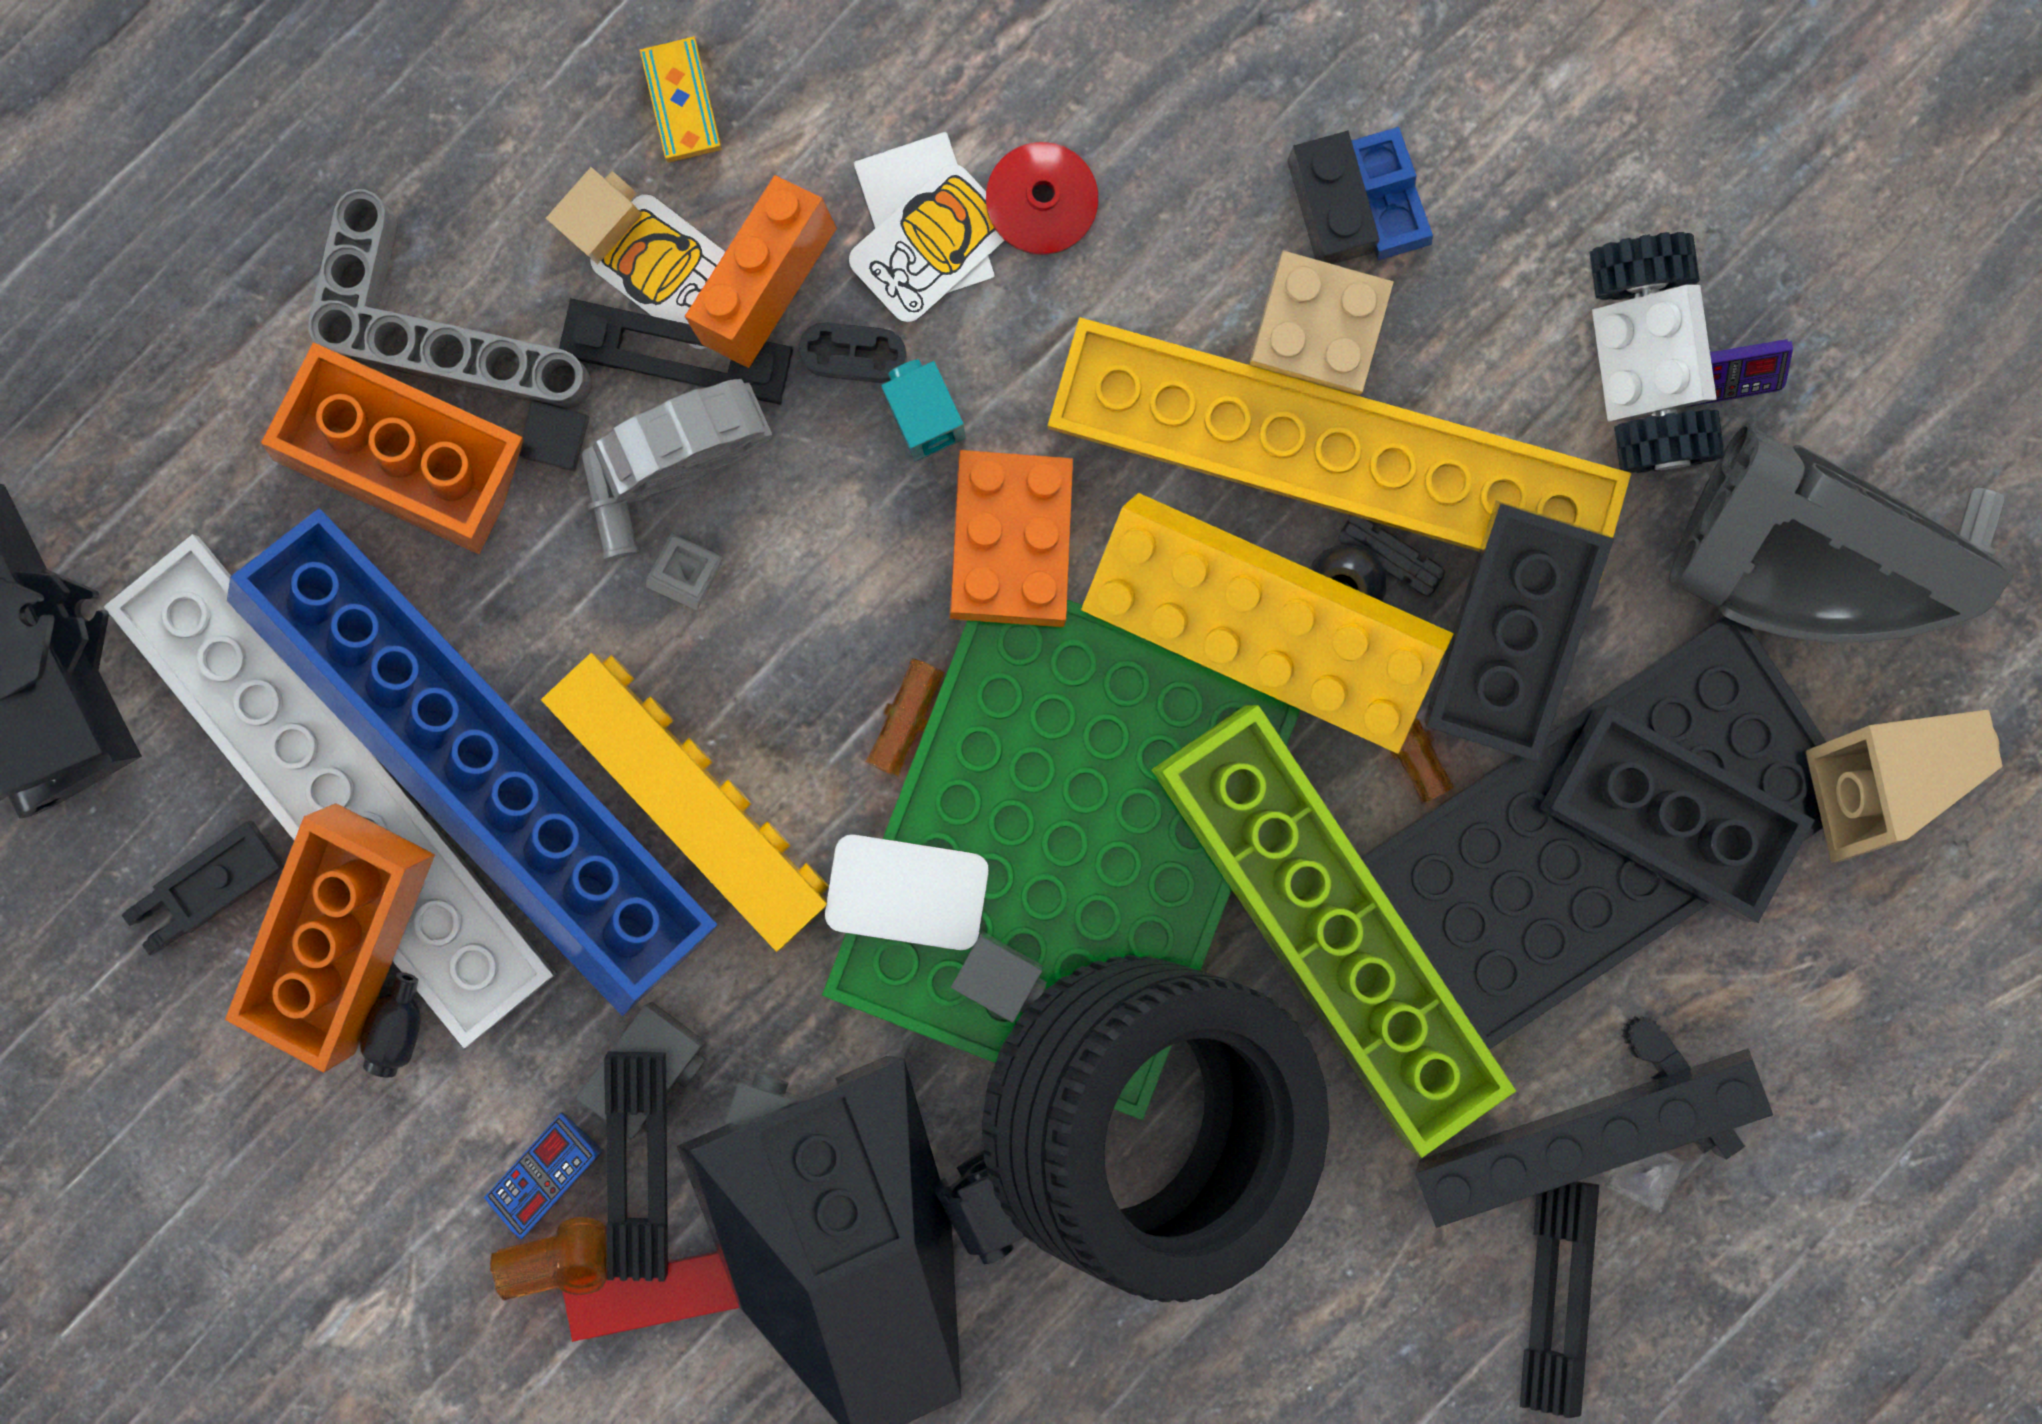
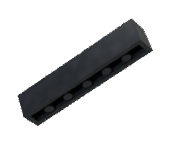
(1593, 1138)

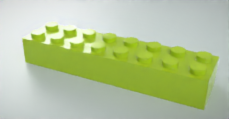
(1334, 930)

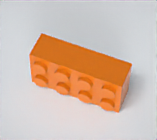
(329, 936)

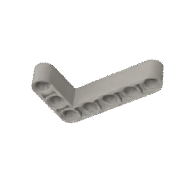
(425, 337)

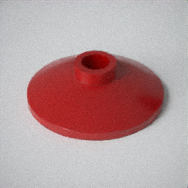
(1037, 225)

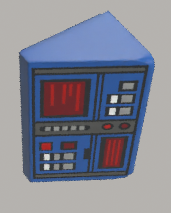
(542, 1175)

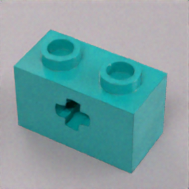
(923, 408)

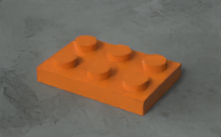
(1011, 538)

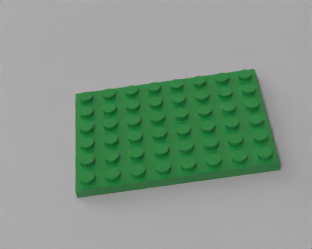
(1049, 778)

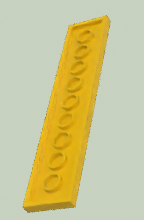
(1317, 441)

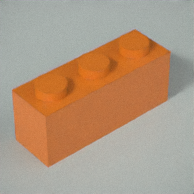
(761, 271)

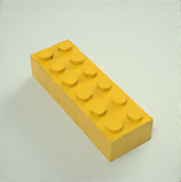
(1266, 621)

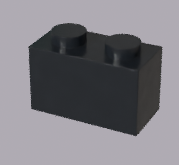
(1333, 198)

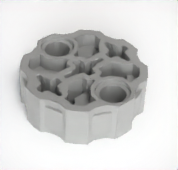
(682, 440)

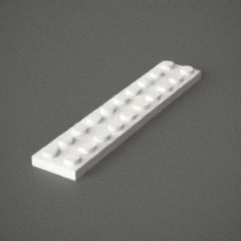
(302, 759)

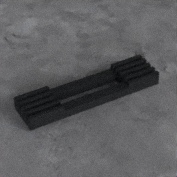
(596, 331)
(635, 1085)
(1551, 1378)

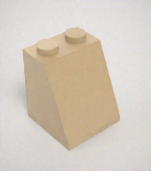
(1898, 777)

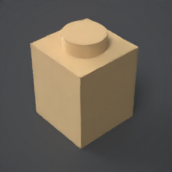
(596, 213)

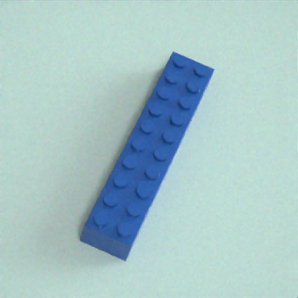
(469, 760)

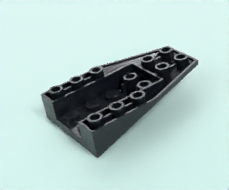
(840, 1243)

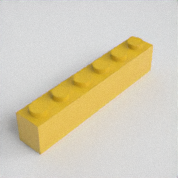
(686, 800)

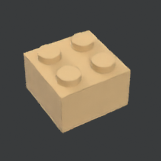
(1321, 323)

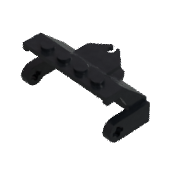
(54, 705)

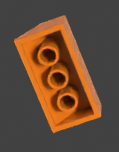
(394, 447)

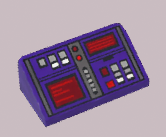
(1750, 370)

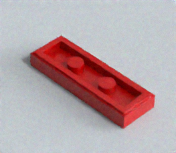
(691, 1289)

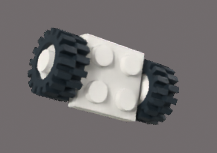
(1655, 352)

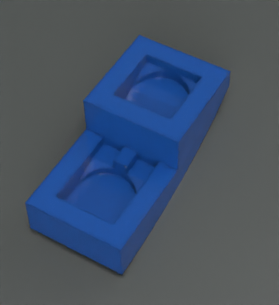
(1392, 193)

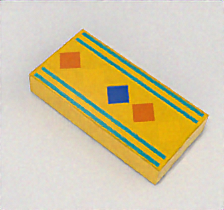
(680, 99)

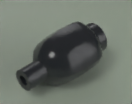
(391, 1029)

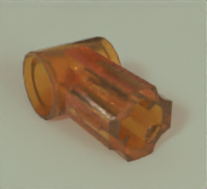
(569, 1261)

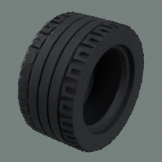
(1254, 1151)

